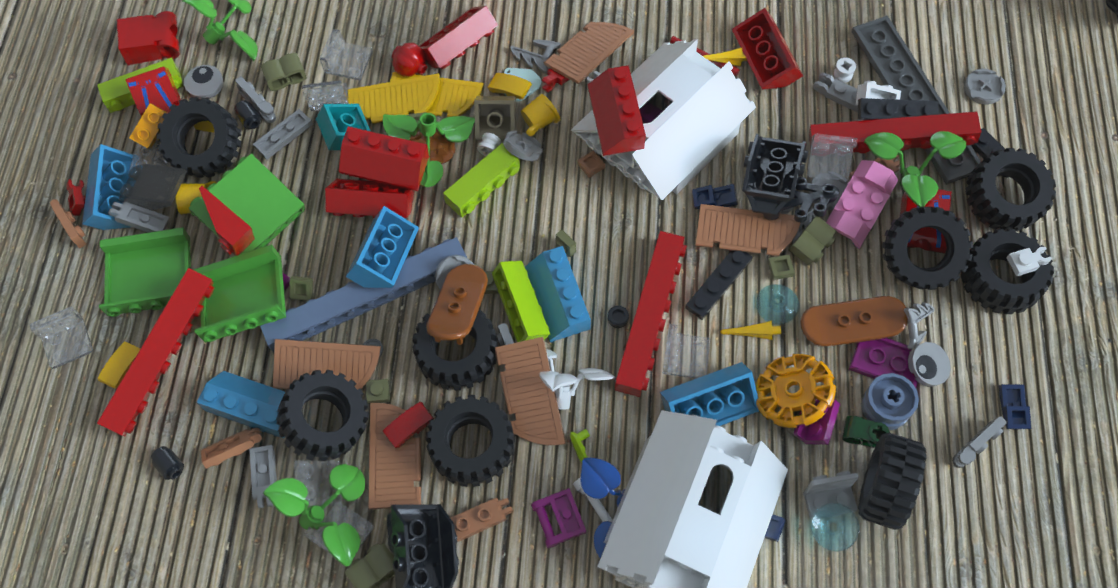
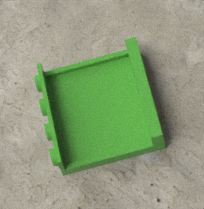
(254, 197)
(143, 270)
(245, 293)

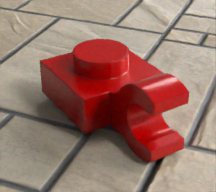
(551, 79)
(76, 199)

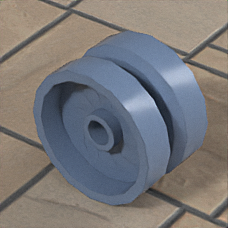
(890, 400)

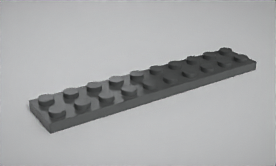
(901, 70)

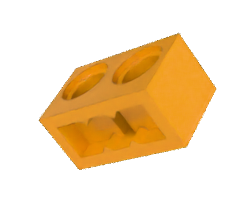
(146, 129)

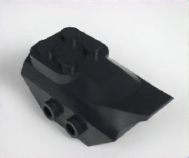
(772, 173)
(422, 546)

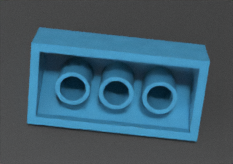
(105, 178)
(383, 250)
(558, 294)
(718, 395)
(242, 401)

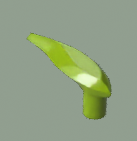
(577, 444)

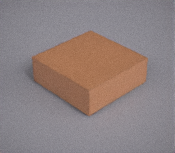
(591, 164)

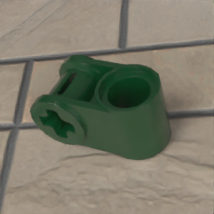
(862, 431)

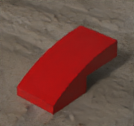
(407, 424)

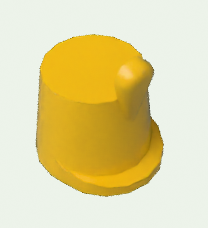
(539, 114)
(187, 193)

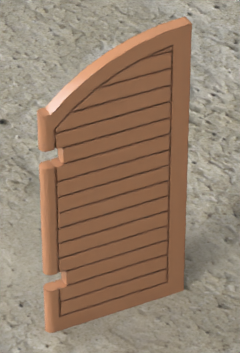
(588, 49)
(744, 230)
(299, 357)
(527, 394)
(392, 468)

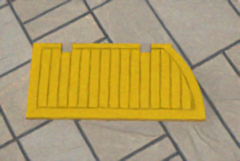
(453, 96)
(396, 97)

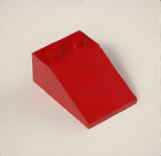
(232, 231)

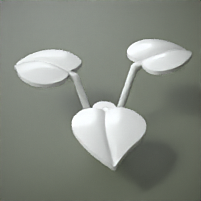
(561, 381)

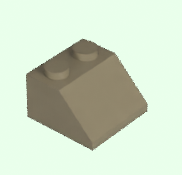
(494, 115)

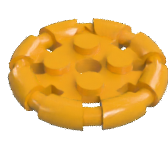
(801, 400)

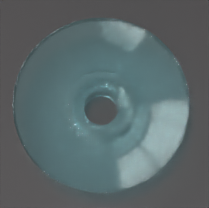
(777, 312)
(846, 531)

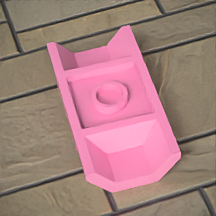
(862, 201)

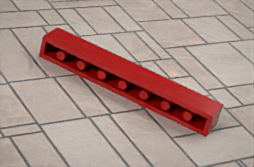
(913, 131)
(649, 314)
(156, 352)

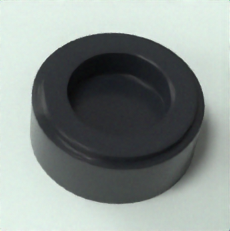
(618, 316)

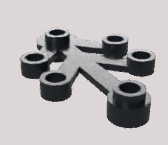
(826, 193)

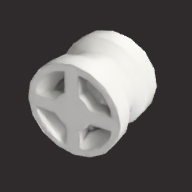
(840, 72)
(488, 143)

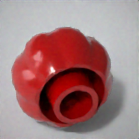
(409, 60)

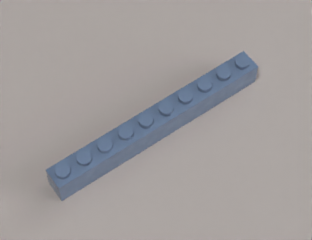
(353, 299)

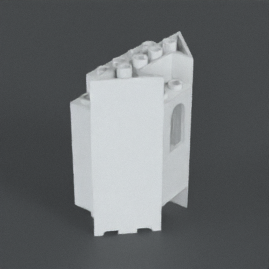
(690, 131)
(664, 534)

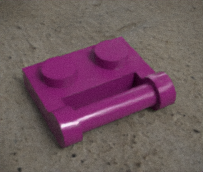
(565, 514)

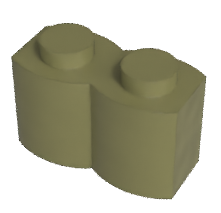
(283, 71)
(813, 240)
(372, 569)

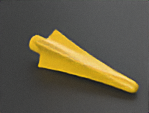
(734, 56)
(762, 330)

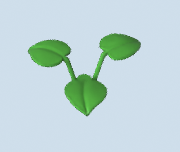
(216, 30)
(455, 129)
(918, 188)
(289, 499)

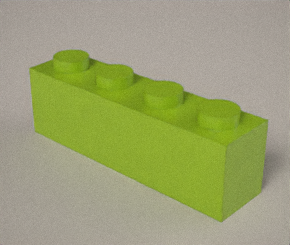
(116, 92)
(481, 180)
(520, 301)

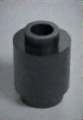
(247, 115)
(167, 463)

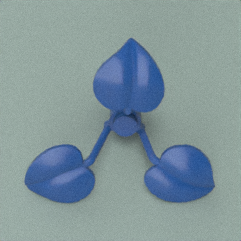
(596, 481)

